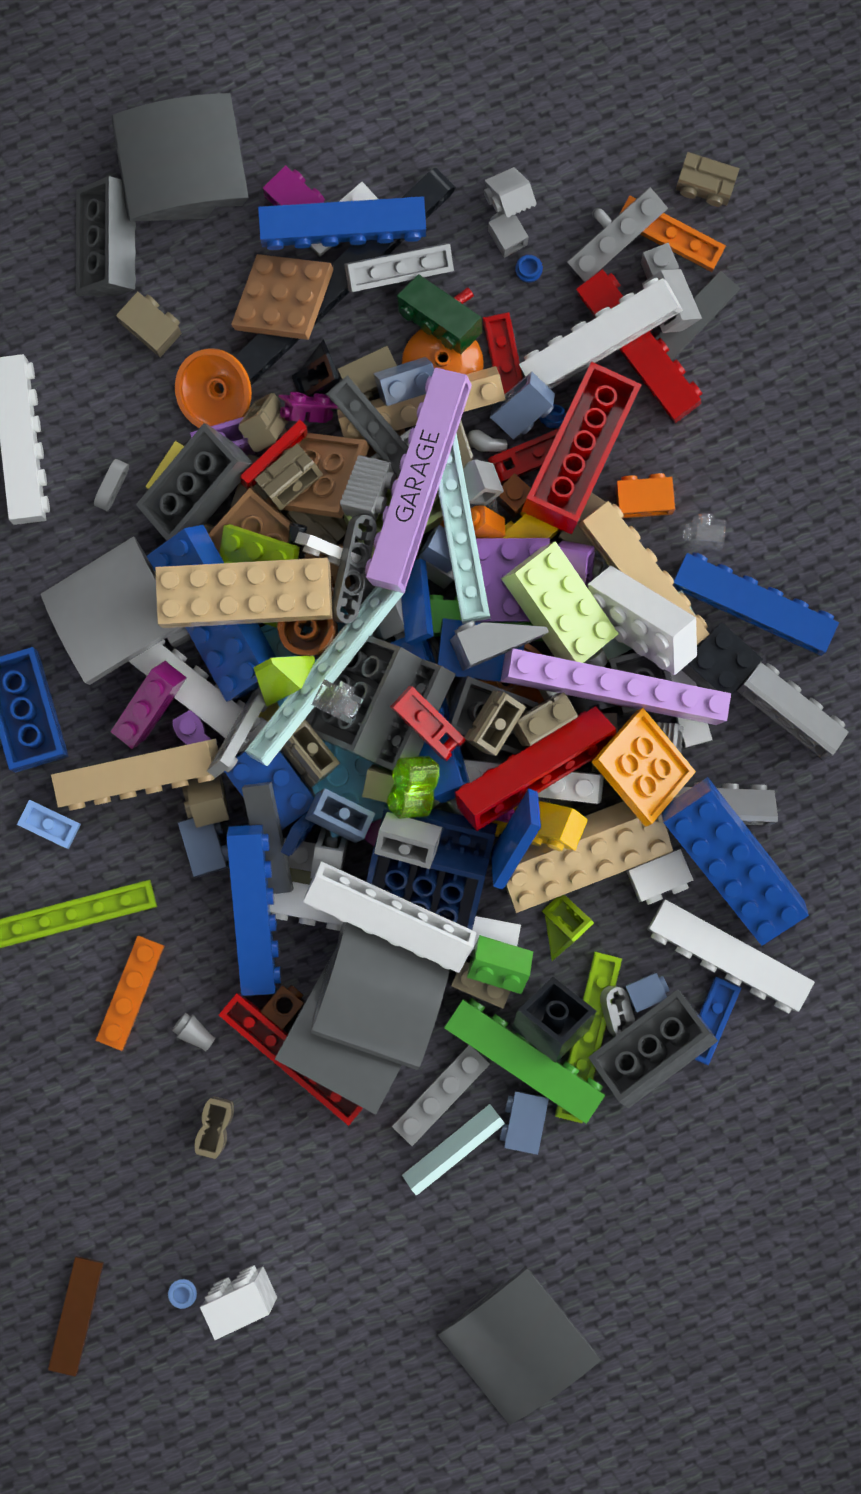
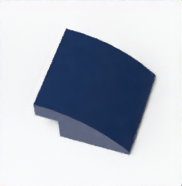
(456, 874)

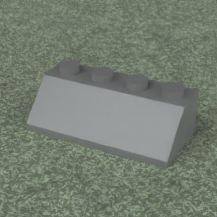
(793, 711)
(752, 805)

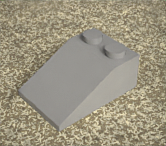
(485, 641)

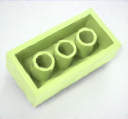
(559, 600)

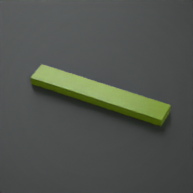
(76, 913)
(602, 974)

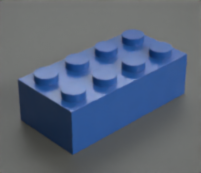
(27, 713)

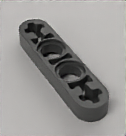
(357, 570)

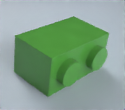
(500, 964)

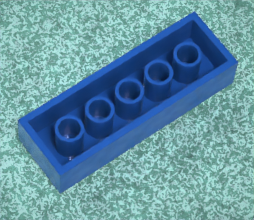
(226, 649)
(734, 861)

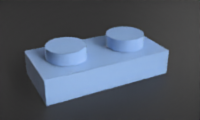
(48, 824)

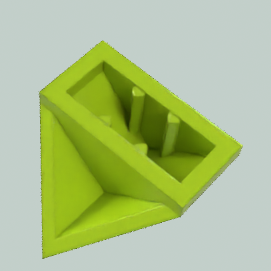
(282, 676)
(564, 924)

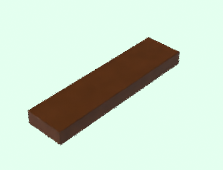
(76, 1316)

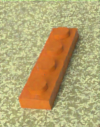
(683, 240)
(130, 993)

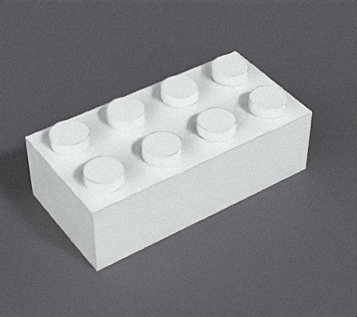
(646, 620)
(238, 1302)

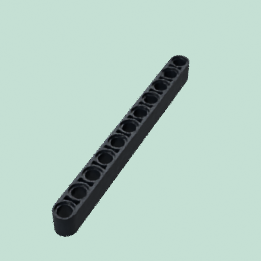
(266, 349)

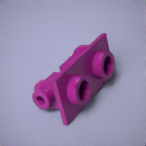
(298, 404)

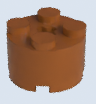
(312, 643)

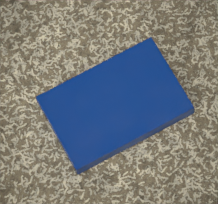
(487, 671)
(515, 839)

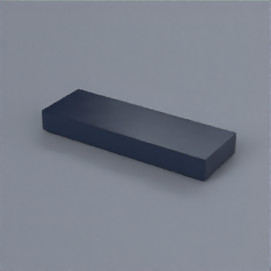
(298, 835)

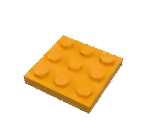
(643, 767)

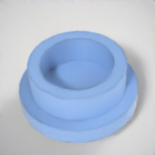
(182, 1293)

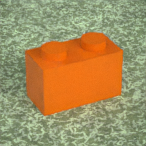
(645, 496)

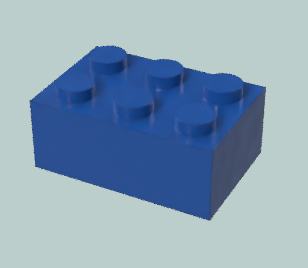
(290, 791)

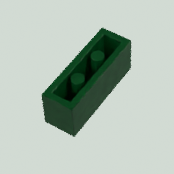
(439, 314)

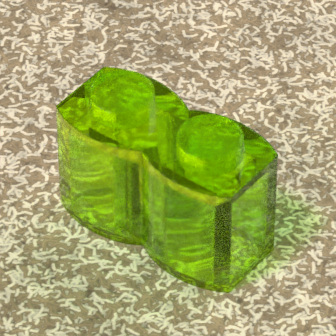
(413, 787)

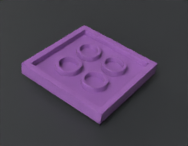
(497, 559)

